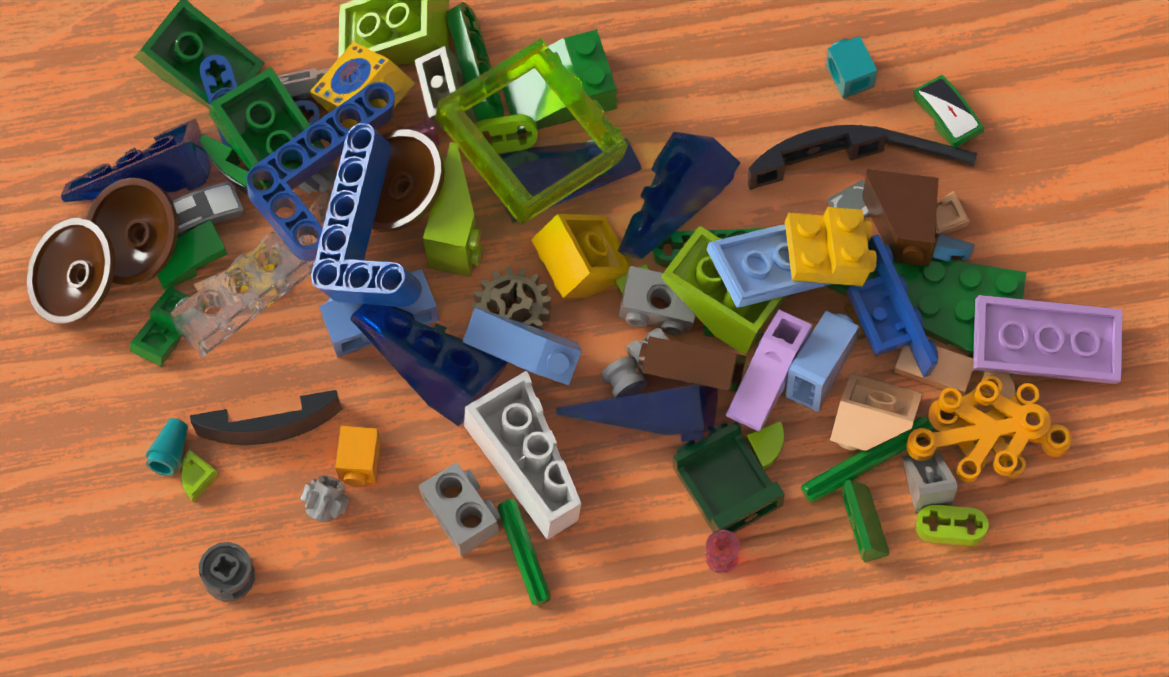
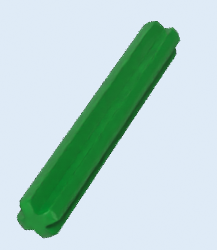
(860, 463)

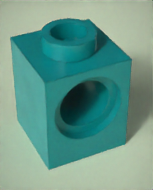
(851, 66)

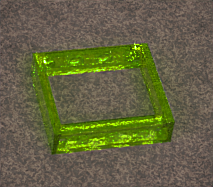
(487, 161)

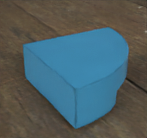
(950, 246)

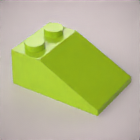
(395, 27)
(451, 229)
(704, 292)

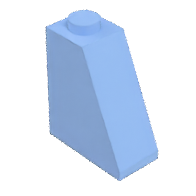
(821, 360)

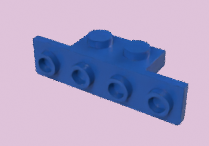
(888, 313)

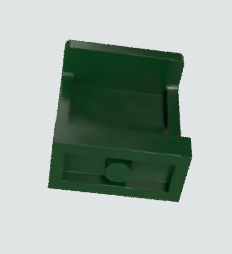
(726, 479)

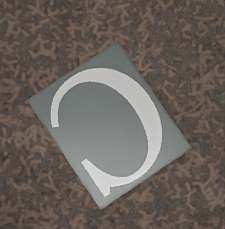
(850, 198)

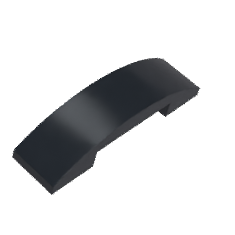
(856, 139)
(315, 411)

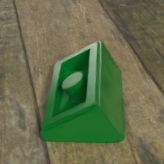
(864, 521)

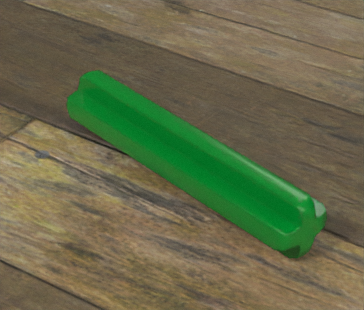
(524, 552)

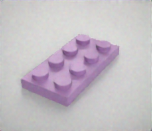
(1047, 339)

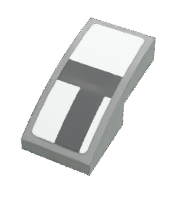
(210, 203)

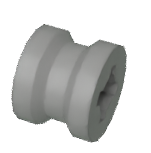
(624, 377)

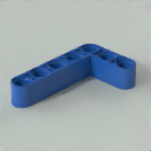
(312, 161)
(349, 228)

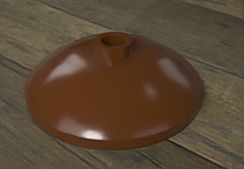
(414, 167)
(125, 213)
(71, 271)

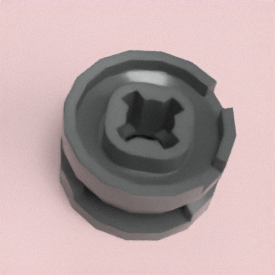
(227, 571)

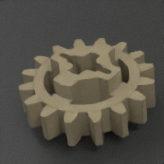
(503, 293)

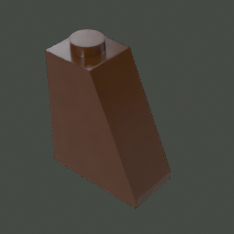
(903, 213)
(692, 363)

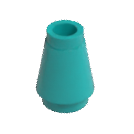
(168, 447)

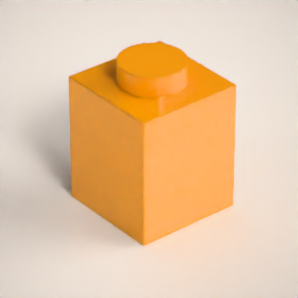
(358, 455)

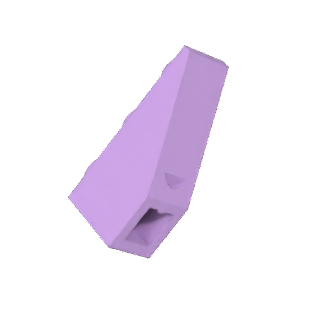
(769, 370)

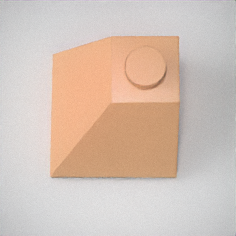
(873, 413)

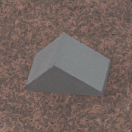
(929, 481)

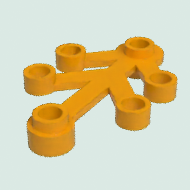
(983, 429)
(1048, 446)

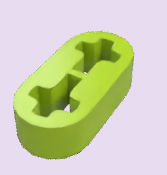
(502, 131)
(953, 516)

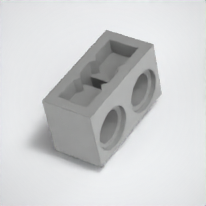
(453, 511)

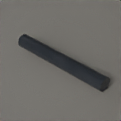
(930, 147)

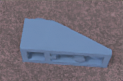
(523, 345)

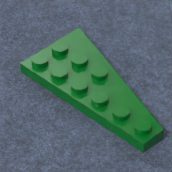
(947, 295)

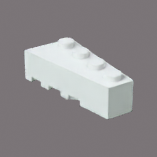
(524, 452)

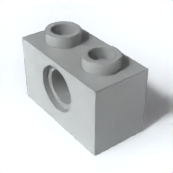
(638, 310)

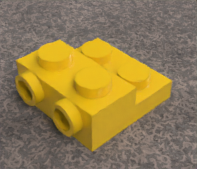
(830, 247)

